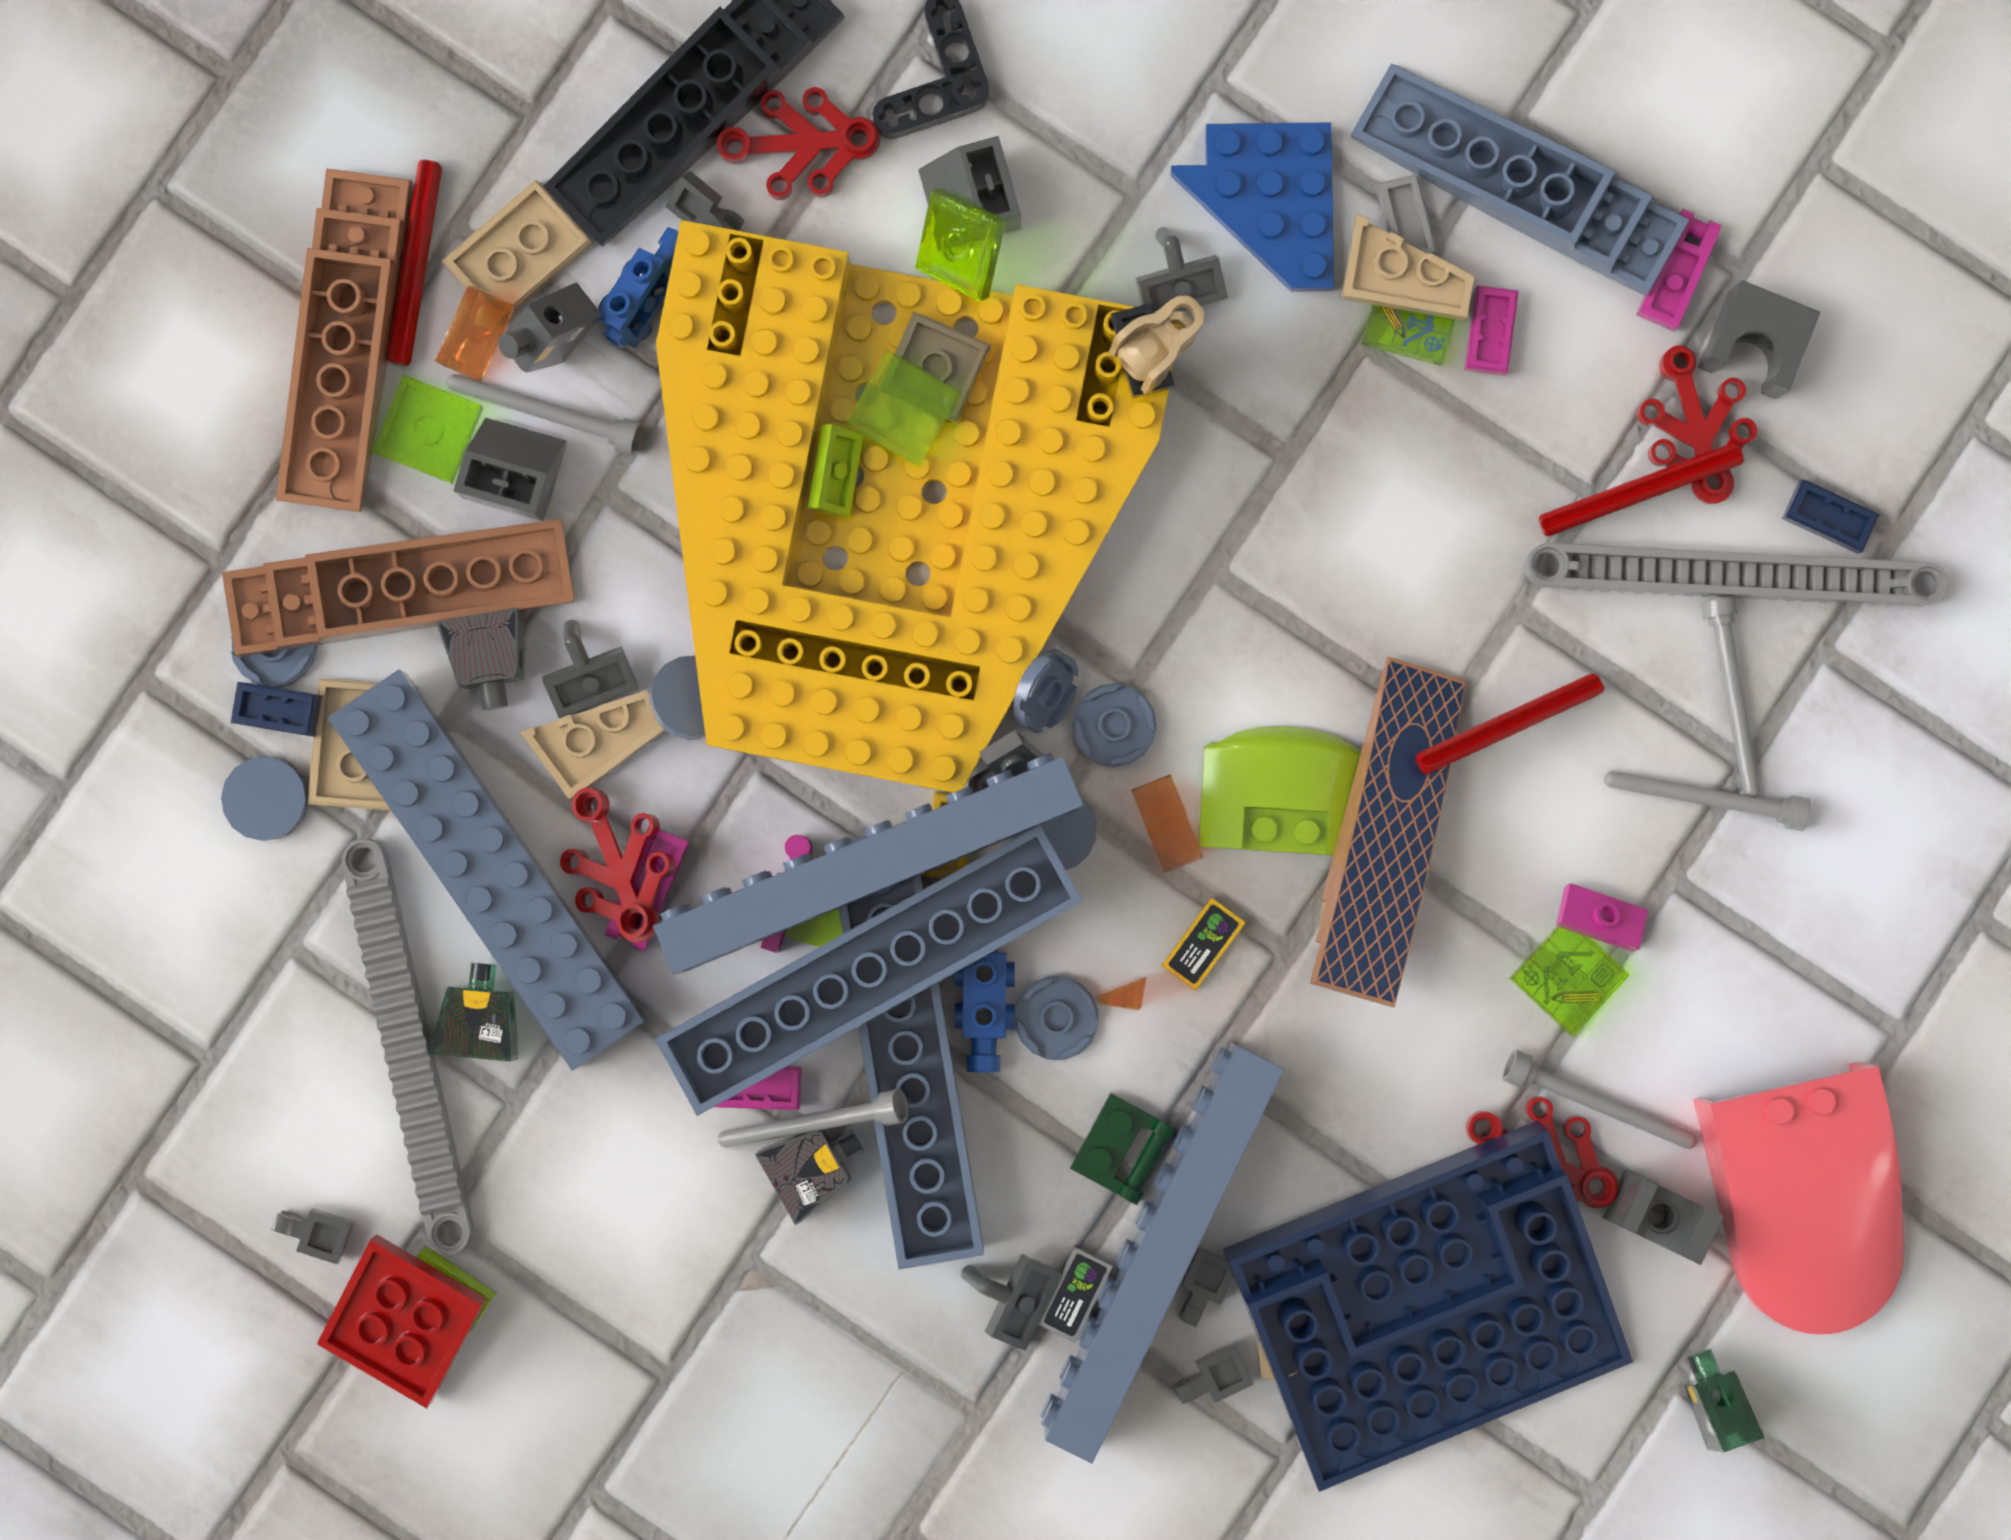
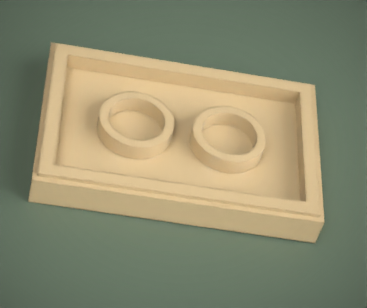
(519, 247)
(334, 771)

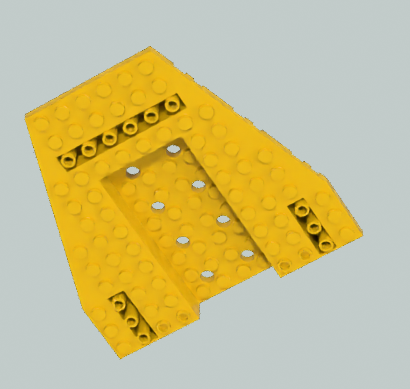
(856, 660)

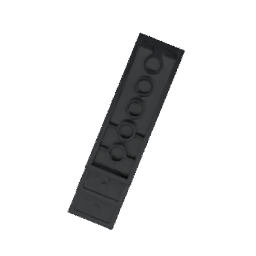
(685, 107)

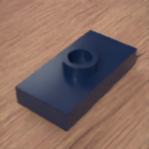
(1830, 516)
(276, 709)

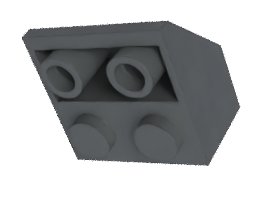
(978, 176)
(510, 469)

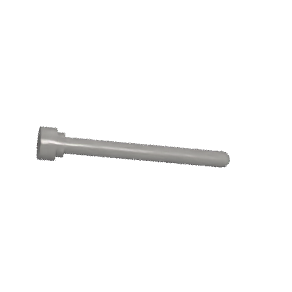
(622, 434)
(1721, 615)
(1791, 812)
(1522, 1070)
(887, 1108)

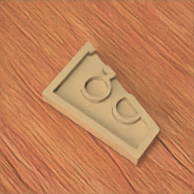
(1401, 277)
(594, 742)

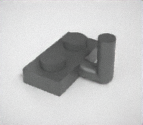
(1197, 279)
(588, 679)
(1006, 754)
(1020, 1302)

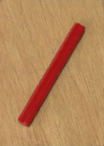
(414, 262)
(1641, 489)
(1509, 723)

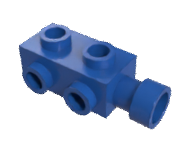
(633, 293)
(990, 996)

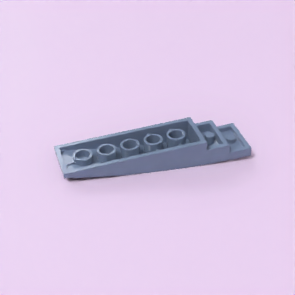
(1521, 179)

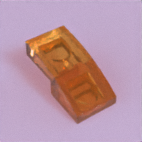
(1167, 823)

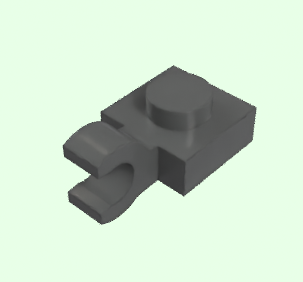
(699, 203)
(320, 1235)
(1207, 1280)
(1220, 1375)

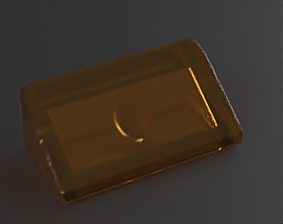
(474, 332)
(1124, 995)

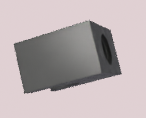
(1768, 322)
(1686, 1226)

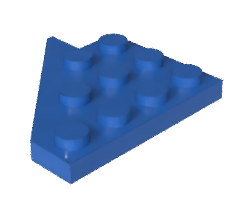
(1271, 195)

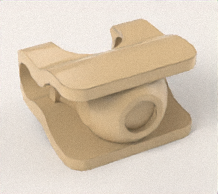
(1152, 343)

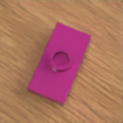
(1491, 330)
(1601, 917)
(776, 1091)

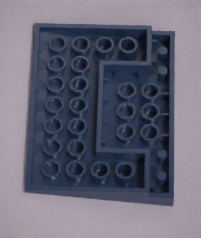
(1429, 1304)

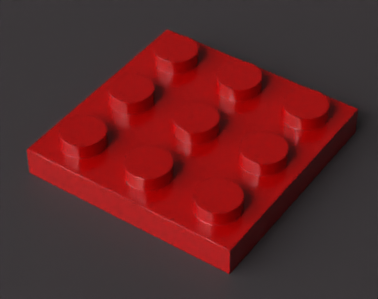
(401, 1321)

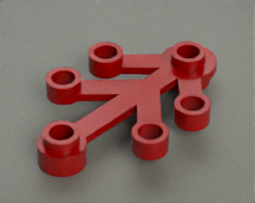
(806, 142)
(1696, 431)
(619, 869)
(1579, 1177)

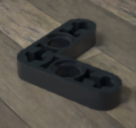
(946, 88)

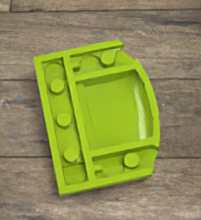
(1276, 790)

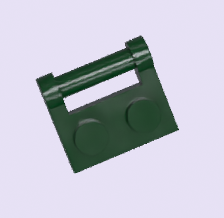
(1110, 1141)

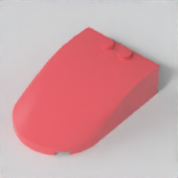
(1810, 1197)

